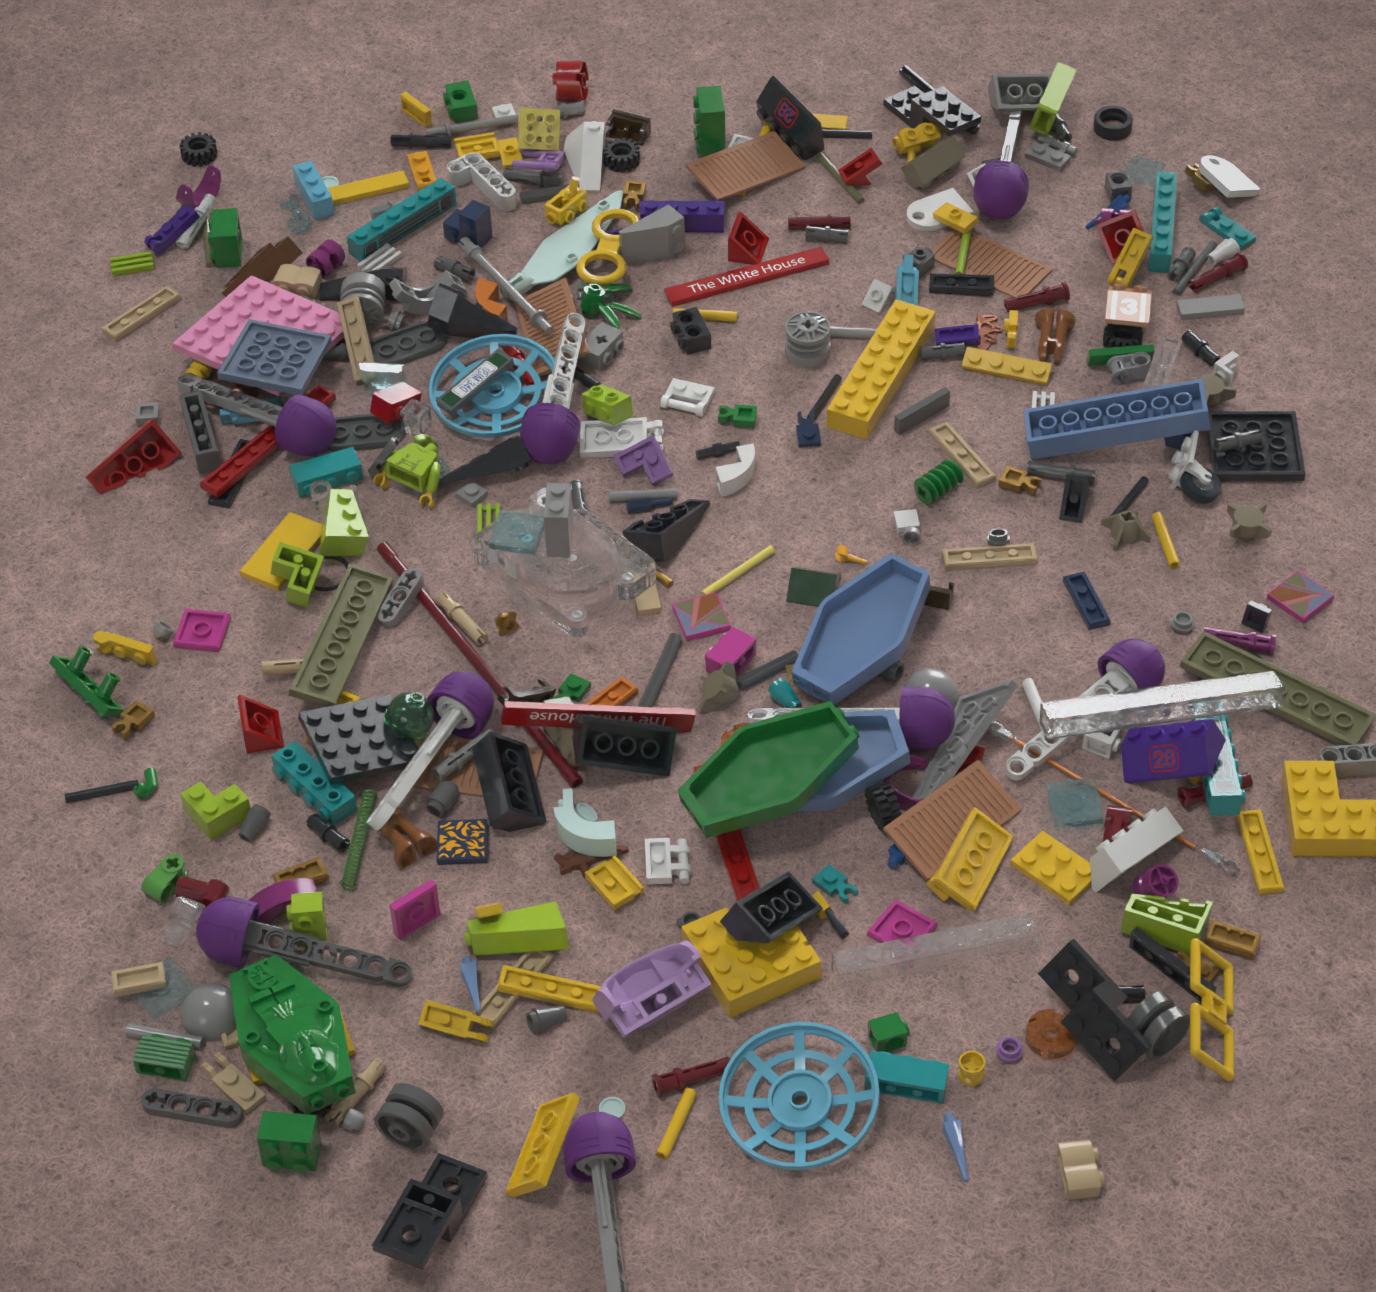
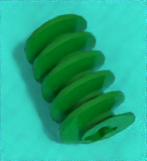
(938, 481)

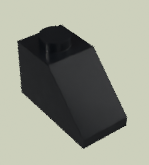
(1074, 498)

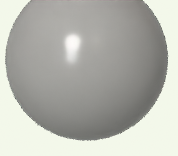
(936, 680)
(209, 1011)

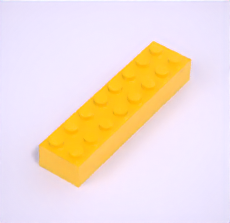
(880, 369)

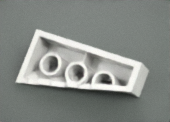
(1132, 846)

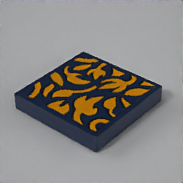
(462, 841)

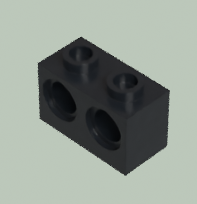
(691, 330)

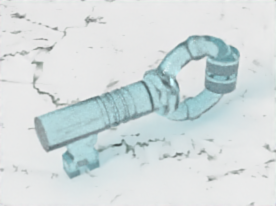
(296, 216)

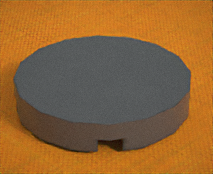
(383, 456)

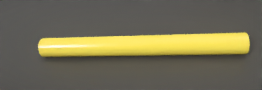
(740, 570)

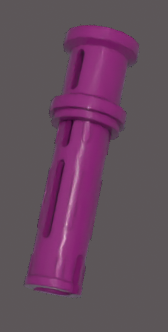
(1250, 641)

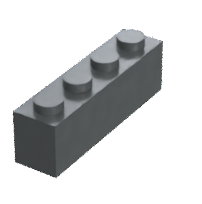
(200, 432)

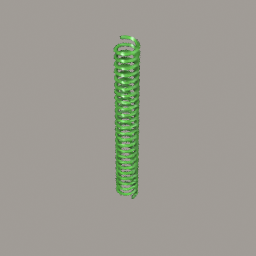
(358, 841)

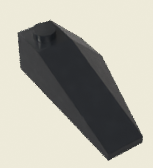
(460, 318)
(501, 458)

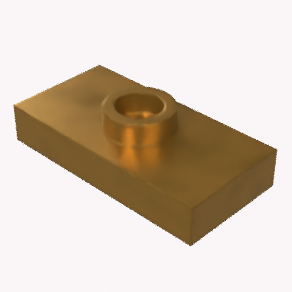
(310, 869)
(1232, 939)

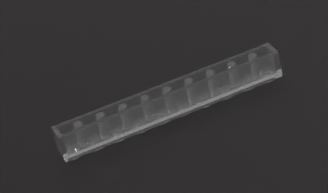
(1161, 705)

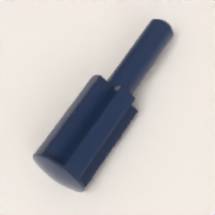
(645, 504)

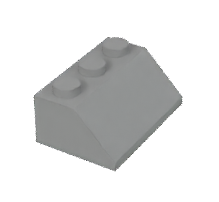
(1017, 91)

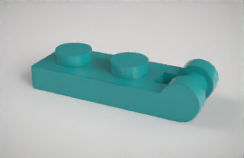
(1227, 227)

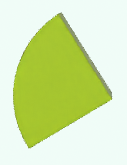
(423, 440)

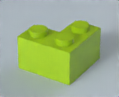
(300, 568)
(215, 813)

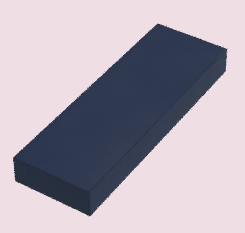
(1086, 600)

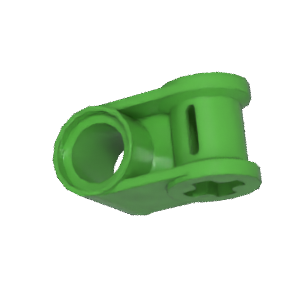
(162, 880)

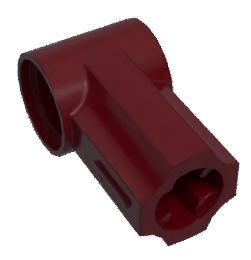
(1116, 820)
(201, 891)

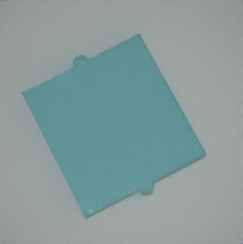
(1143, 170)

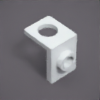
(877, 295)

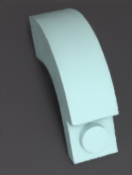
(583, 835)

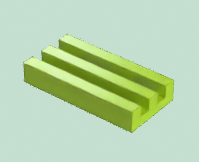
(132, 263)
(488, 508)

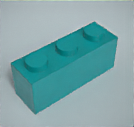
(336, 468)
(909, 1076)

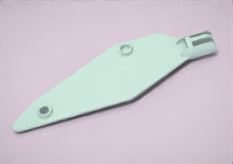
(563, 249)

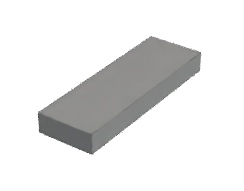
(1210, 306)

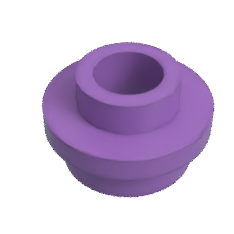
(1009, 1043)

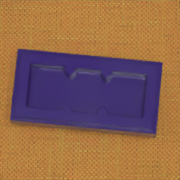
(958, 334)

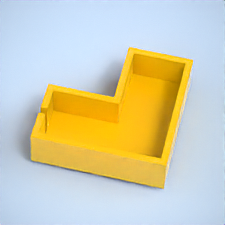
(1319, 819)
(748, 972)

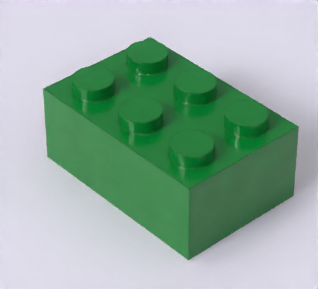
(709, 120)

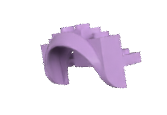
(651, 987)

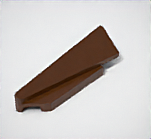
(265, 263)

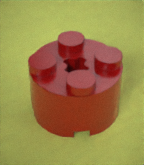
(571, 80)

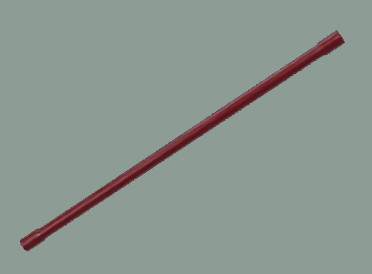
(566, 770)

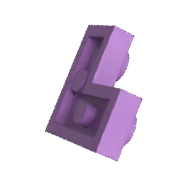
(647, 455)

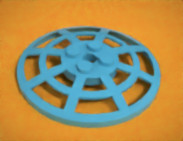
(508, 383)
(799, 1083)

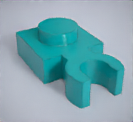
(832, 882)

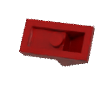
(856, 170)

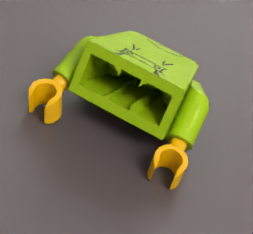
(415, 468)

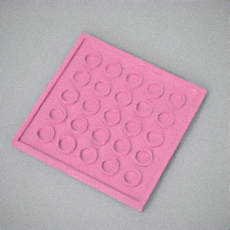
(257, 300)

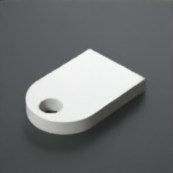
(1227, 177)
(926, 206)

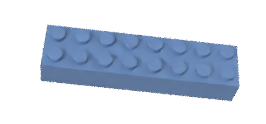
(1116, 419)

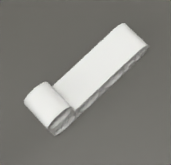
(478, 170)

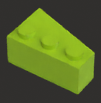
(342, 526)
(1167, 922)

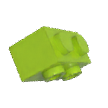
(607, 404)
(308, 915)

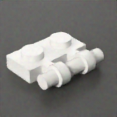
(658, 861)

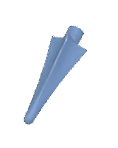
(470, 977)
(953, 1134)

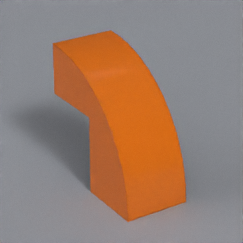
(487, 295)

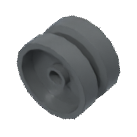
(1160, 1023)
(409, 1116)

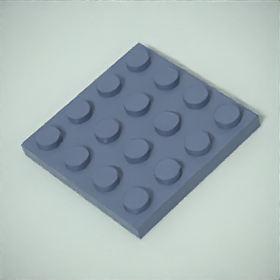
(274, 357)

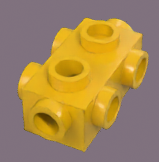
(913, 140)
(566, 203)

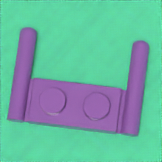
(548, 160)

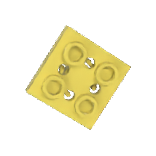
(538, 129)

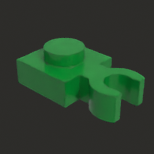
(740, 416)
(574, 687)

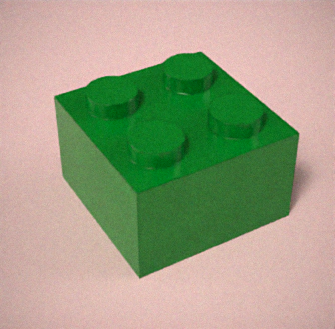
(225, 237)
(289, 1141)

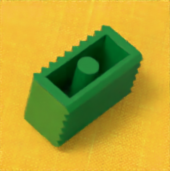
(164, 1057)

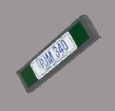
(475, 382)

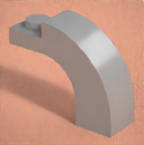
(419, 300)

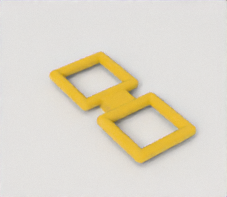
(1213, 1009)

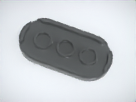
(407, 344)
(365, 432)

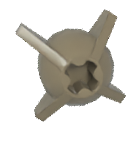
(1215, 389)
(1248, 521)
(1126, 528)
(719, 688)

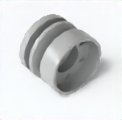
(371, 294)
(807, 339)

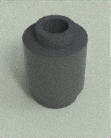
(443, 798)

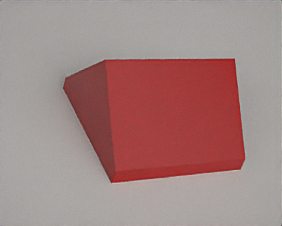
(1116, 232)
(746, 241)
(259, 725)

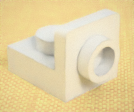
(1227, 367)
(1102, 744)

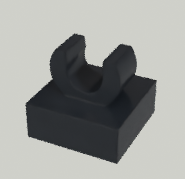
(1256, 616)

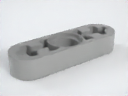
(401, 607)

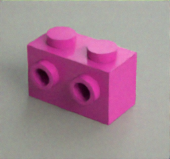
(732, 647)

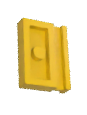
(483, 144)
(614, 882)

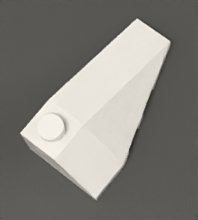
(585, 154)

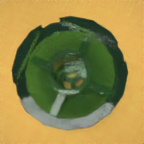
(410, 714)

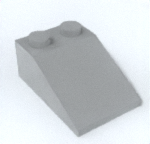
(653, 236)

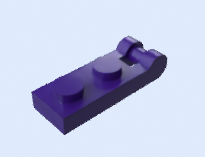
(172, 229)

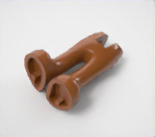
(1064, 322)
(404, 850)

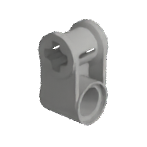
(1131, 367)

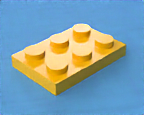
(1054, 867)

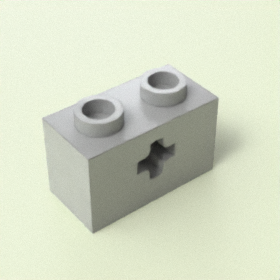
(603, 345)

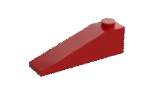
(138, 454)

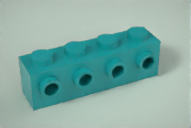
(308, 778)

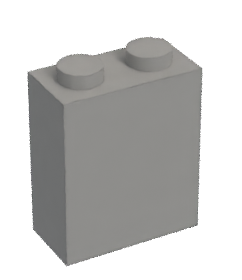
(558, 519)

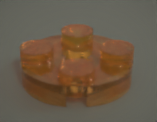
(1047, 1046)

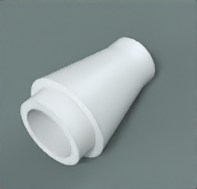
(1224, 250)

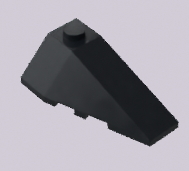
(331, 289)
(666, 531)

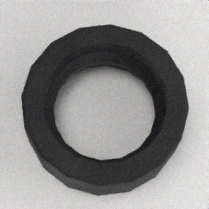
(1113, 133)

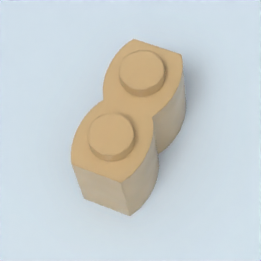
(299, 280)
(1079, 1169)

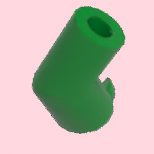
(150, 785)

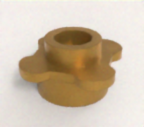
(506, 622)

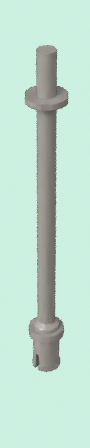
(565, 111)
(474, 253)

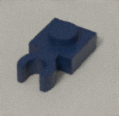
(807, 432)

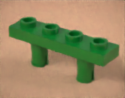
(78, 680)

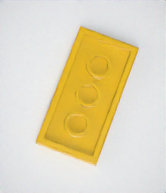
(292, 531)
(972, 859)
(542, 1145)

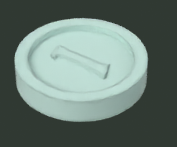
(330, 181)
(586, 812)
(613, 1106)

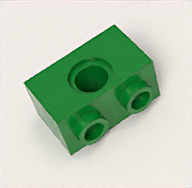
(460, 101)

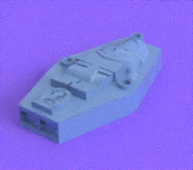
(861, 629)
(879, 755)

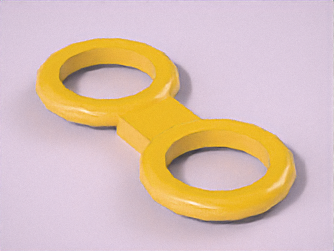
(607, 249)

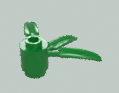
(593, 303)

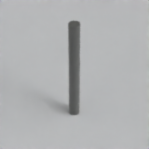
(1194, 268)

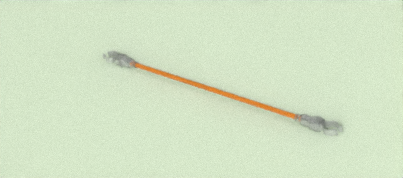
(1212, 857)

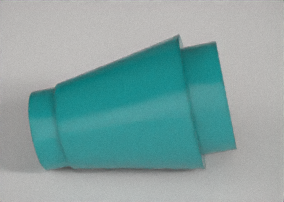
(784, 694)

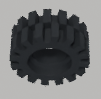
(205, 143)
(631, 157)
(1112, 331)
(882, 804)

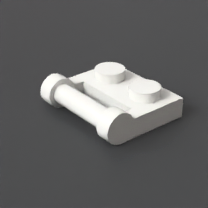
(689, 393)

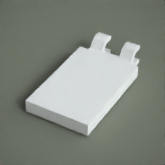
(605, 440)

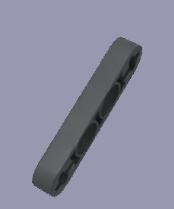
(193, 1104)

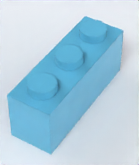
(313, 190)

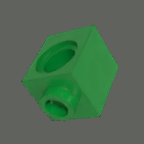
(888, 1032)

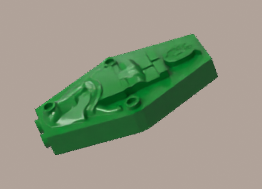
(769, 769)
(291, 1034)

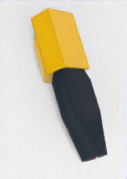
(828, 912)

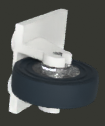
(1197, 481)

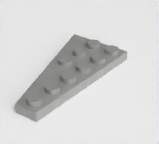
(972, 718)

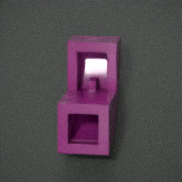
(278, 896)

